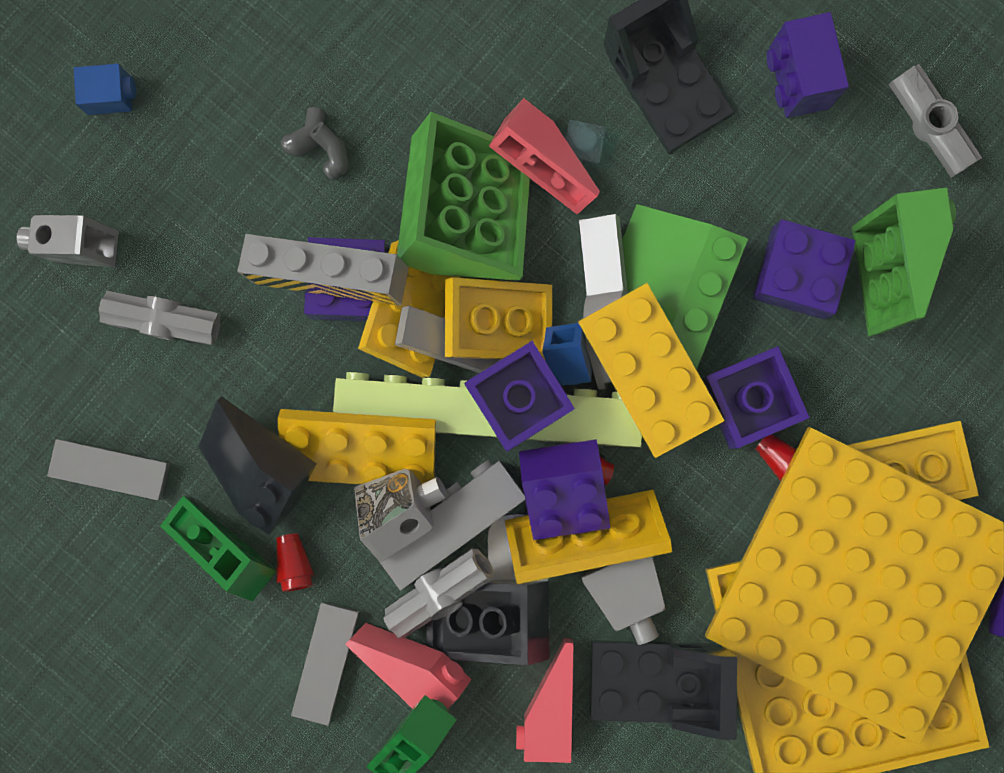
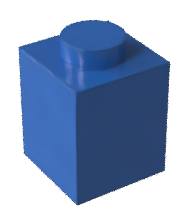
(104, 89)
(567, 354)

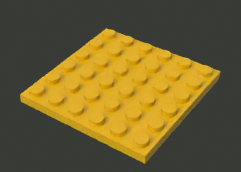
(862, 585)
(806, 733)

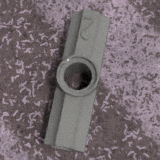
(921, 99)
(159, 318)
(438, 593)

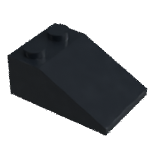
(254, 466)
(496, 625)

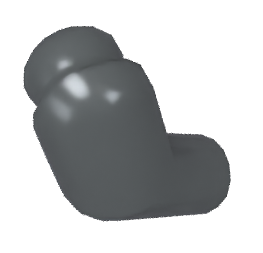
(299, 141)
(335, 148)

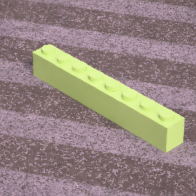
(459, 414)

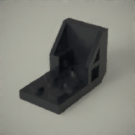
(656, 60)
(666, 682)

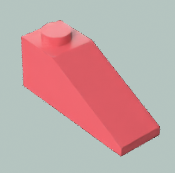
(542, 153)
(409, 666)
(549, 715)

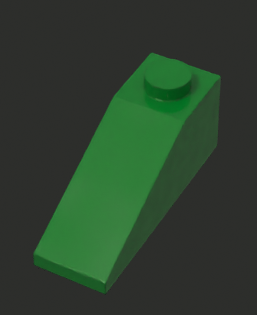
(218, 550)
(414, 739)

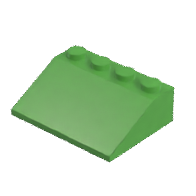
(462, 205)
(901, 256)
(686, 268)

